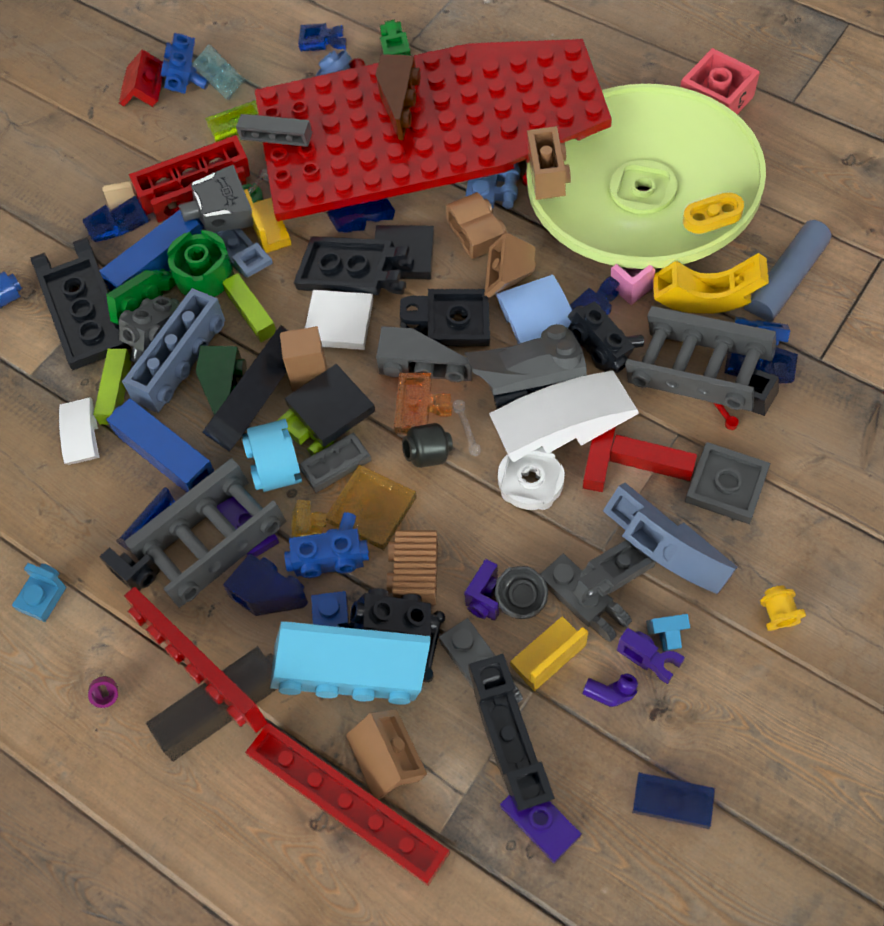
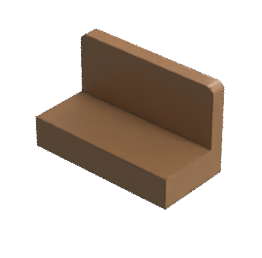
(385, 752)

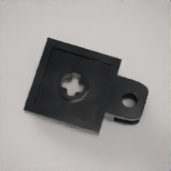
(440, 306)

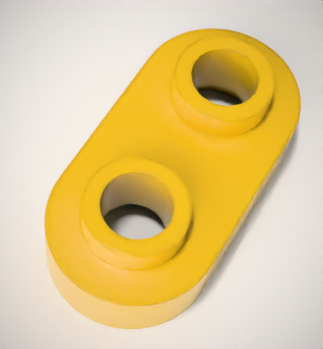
(710, 213)

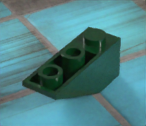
(219, 372)

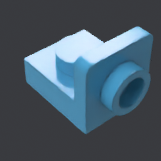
(39, 592)

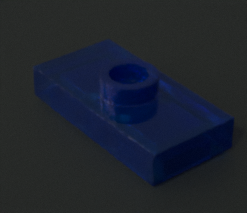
(673, 800)

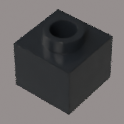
(765, 390)

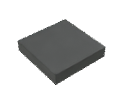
(727, 482)

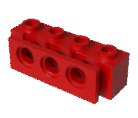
(156, 195)

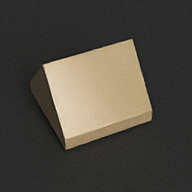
(118, 193)

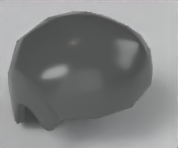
(521, 592)

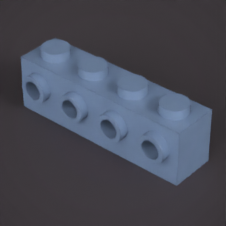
(174, 350)

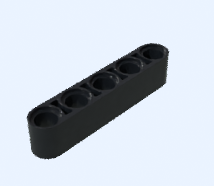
(248, 395)

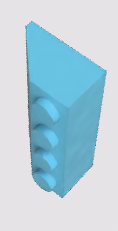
(349, 662)

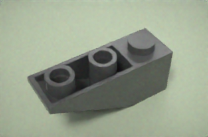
(413, 352)

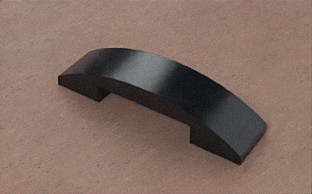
(508, 734)

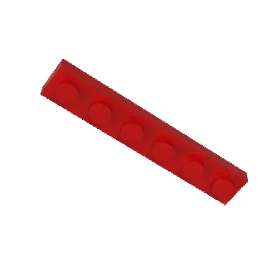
(198, 666)
(348, 804)

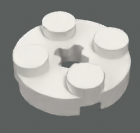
(531, 495)

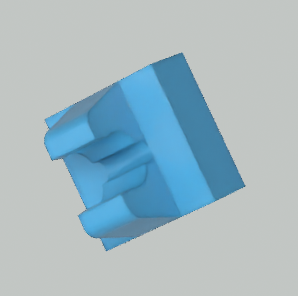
(669, 630)

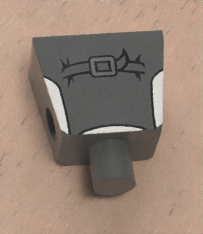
(219, 202)

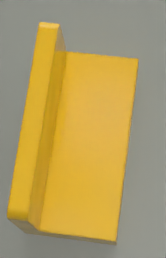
(270, 233)
(549, 652)

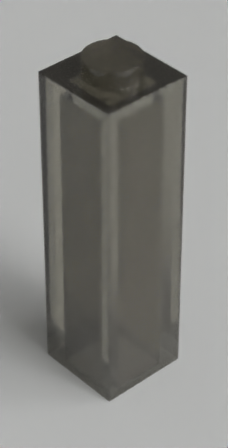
(199, 716)

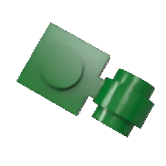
(393, 39)

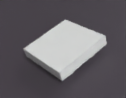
(340, 318)

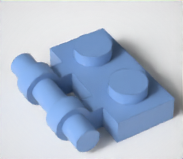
(488, 187)

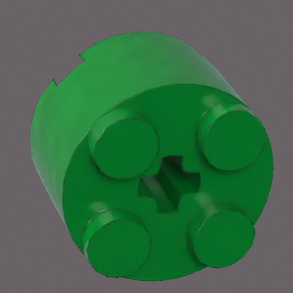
(199, 262)

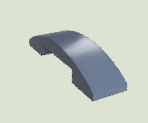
(243, 253)

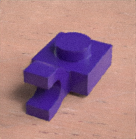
(643, 652)

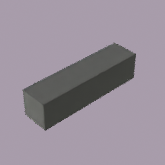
(274, 130)

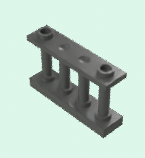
(705, 332)
(189, 511)

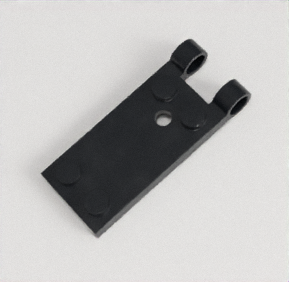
(80, 315)

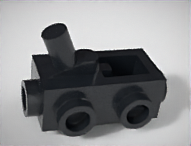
(602, 337)
(389, 614)

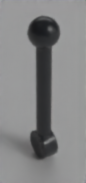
(429, 675)

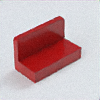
(142, 79)

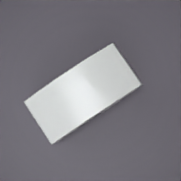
(77, 431)

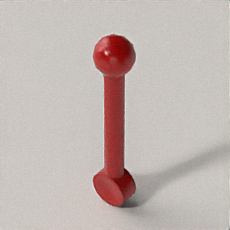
(731, 421)

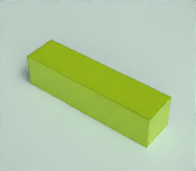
(249, 307)
(111, 387)

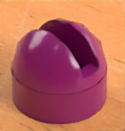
(95, 693)

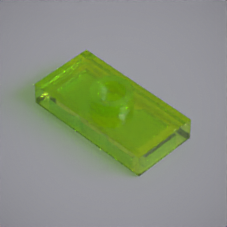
(224, 123)

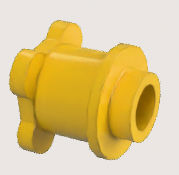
(781, 608)

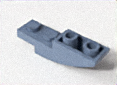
(666, 543)

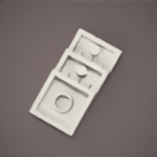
(563, 412)

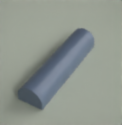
(790, 270)

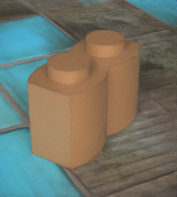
(474, 224)

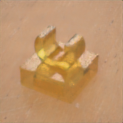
(305, 522)

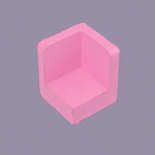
(633, 282)

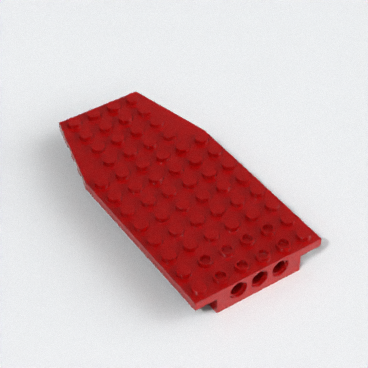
(464, 124)

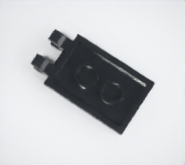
(353, 265)

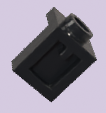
(131, 573)

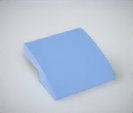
(534, 308)

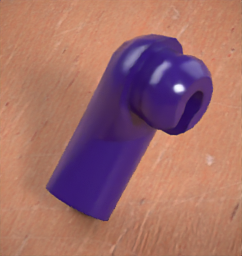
(613, 694)

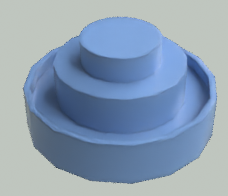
(334, 62)

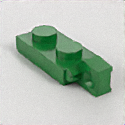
(132, 293)

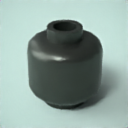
(427, 445)

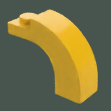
(710, 292)

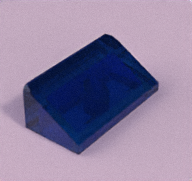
(158, 504)

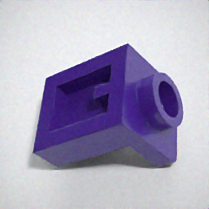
(480, 589)

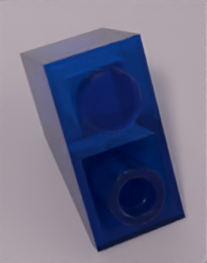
(264, 590)

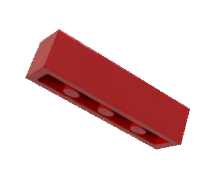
(653, 457)
(598, 461)

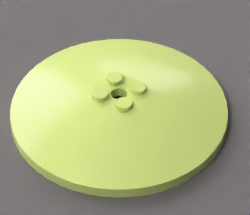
(675, 146)

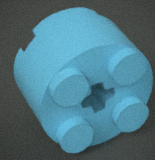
(273, 456)

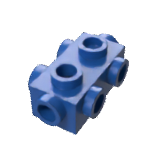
(179, 69)
(327, 552)

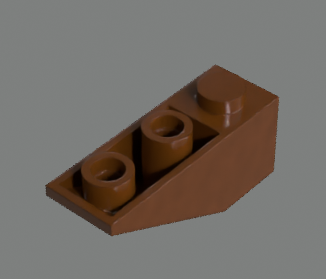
(396, 86)

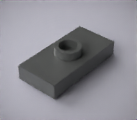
(334, 462)

